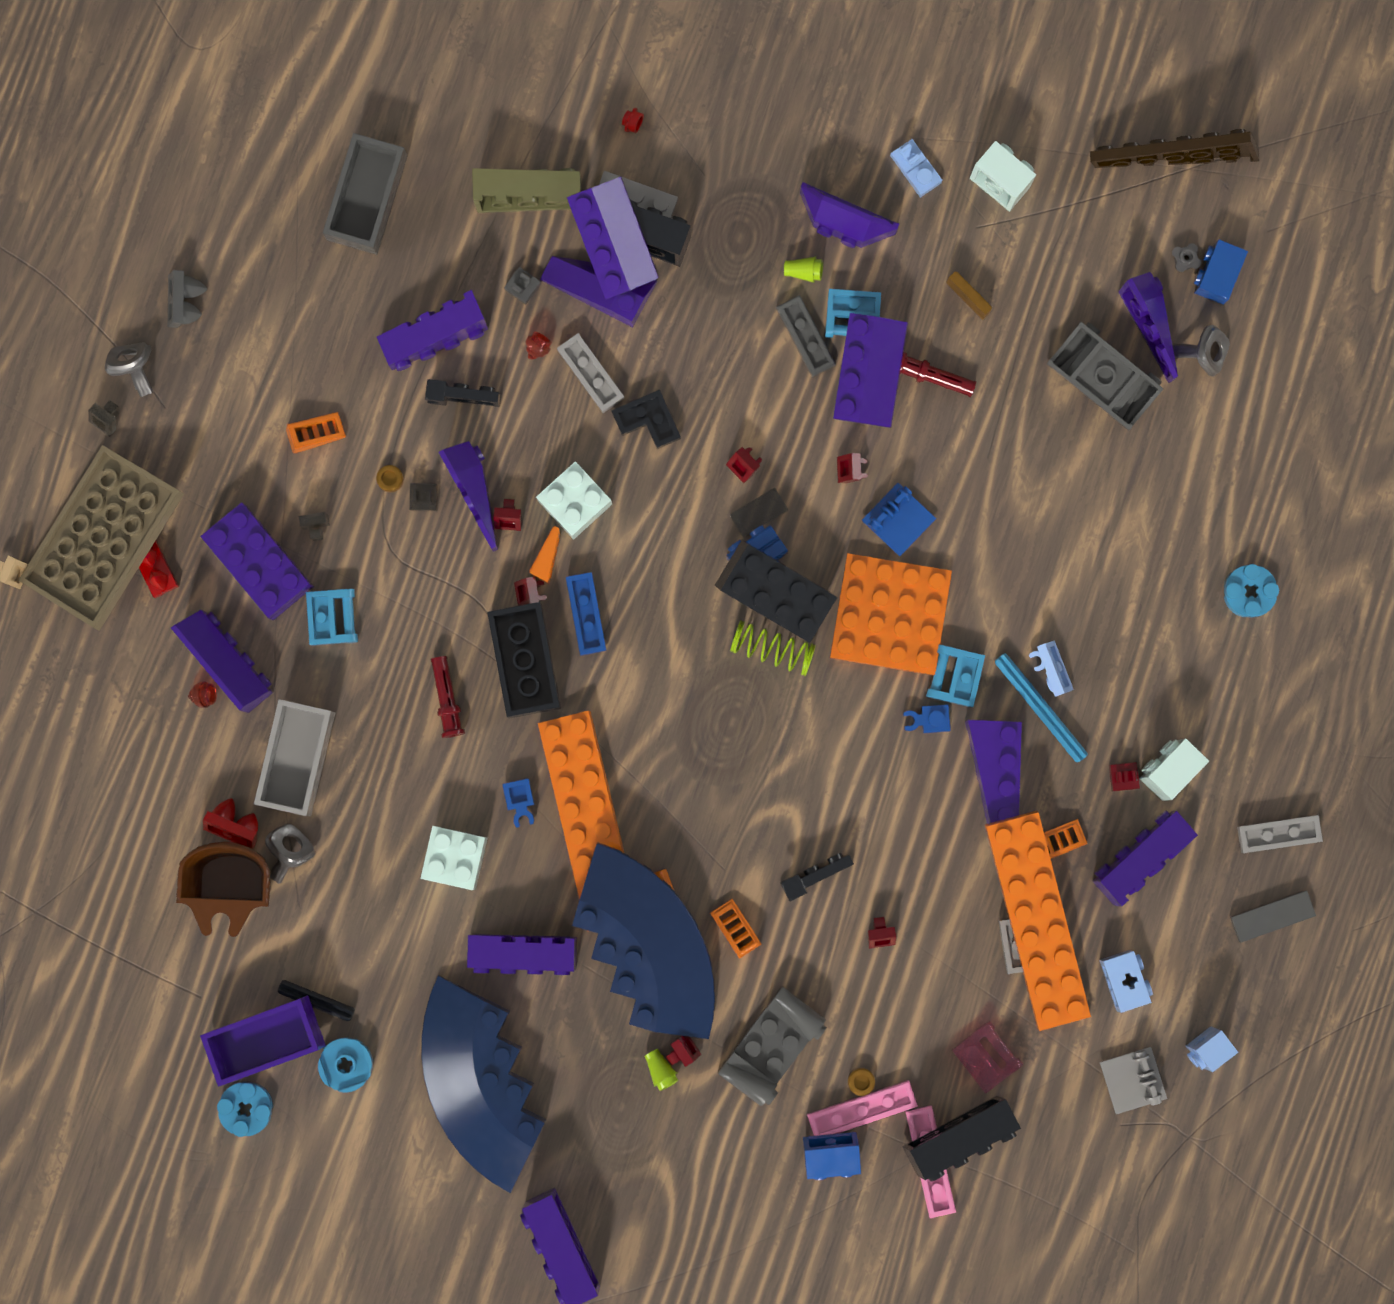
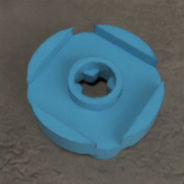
(1266, 591)
(338, 1078)
(229, 1108)

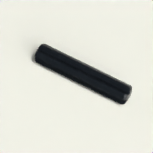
(317, 1000)

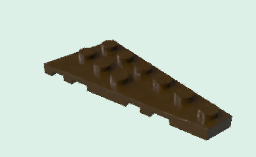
(1179, 152)

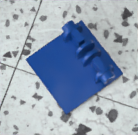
(899, 519)

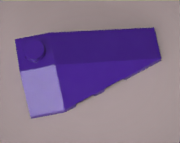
(580, 281)
(1147, 307)
(469, 475)

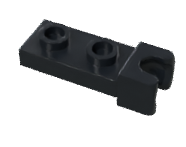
(439, 393)
(795, 886)

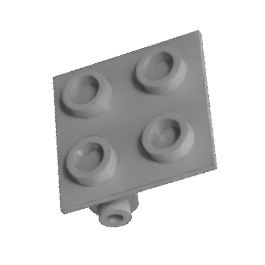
(1133, 1080)

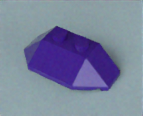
(844, 220)

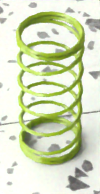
(807, 657)

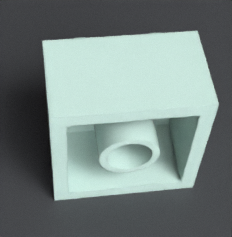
(1003, 175)
(574, 500)
(1173, 769)
(454, 858)

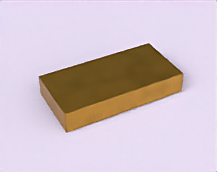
(969, 295)

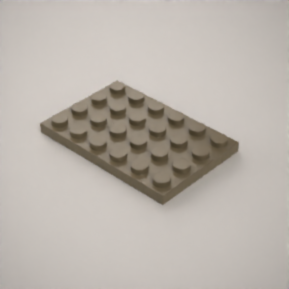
(101, 537)

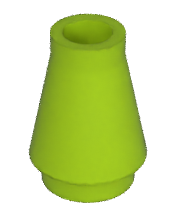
(805, 269)
(661, 1071)

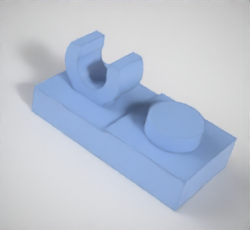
(916, 168)
(1057, 676)

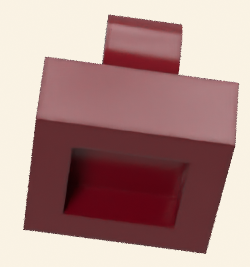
(743, 464)
(850, 468)
(508, 517)
(527, 591)
(1124, 776)
(881, 935)
(683, 1050)

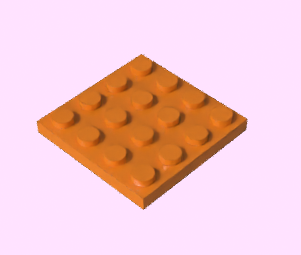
(890, 614)

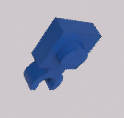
(932, 719)
(518, 797)

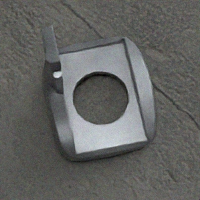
(1202, 350)
(133, 366)
(287, 858)

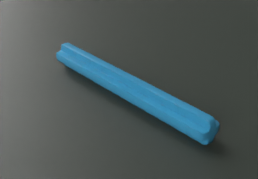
(1041, 708)

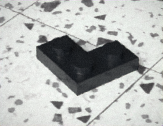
(648, 412)

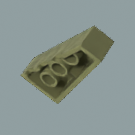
(523, 189)

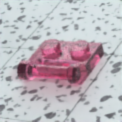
(980, 1063)

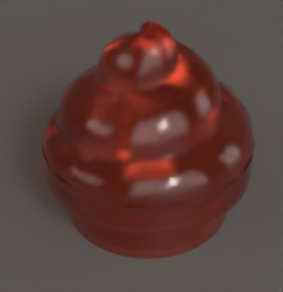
(537, 345)
(203, 694)

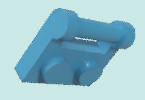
(844, 302)
(323, 617)
(964, 677)

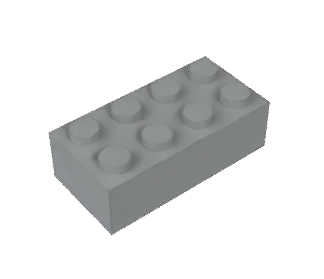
(294, 758)

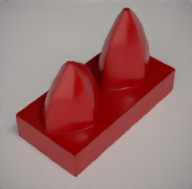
(157, 572)
(221, 824)

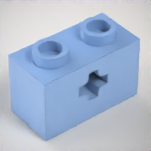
(1123, 996)
(1210, 1049)

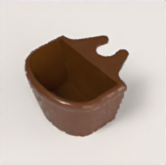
(223, 880)

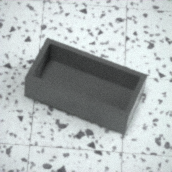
(365, 193)

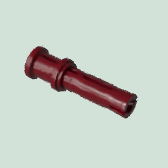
(923, 371)
(448, 709)

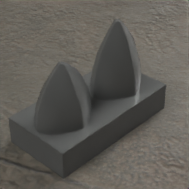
(179, 288)

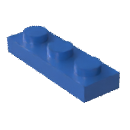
(586, 614)

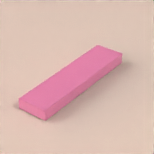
(863, 1109)
(938, 1192)

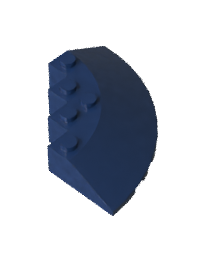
(651, 942)
(473, 1083)

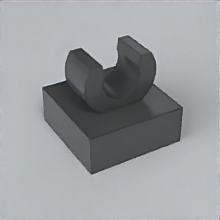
(522, 285)

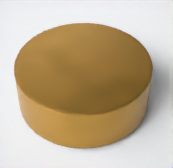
(390, 478)
(861, 1081)

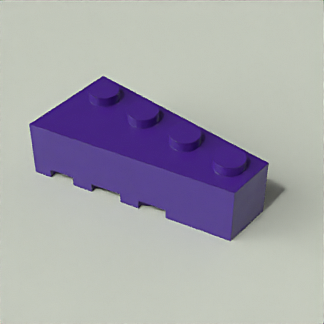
(433, 332)
(997, 765)
(1144, 857)
(522, 953)

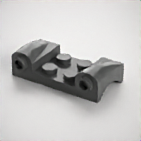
(1105, 375)
(772, 1046)

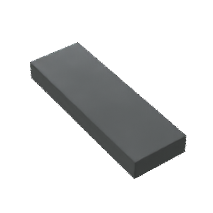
(806, 336)
(1272, 916)

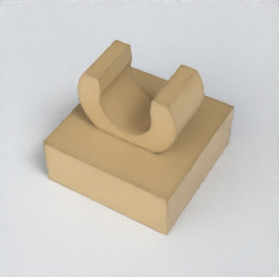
(12, 571)

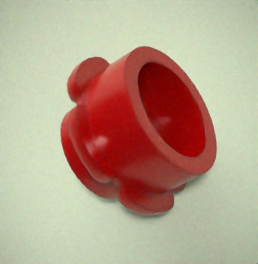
(632, 120)

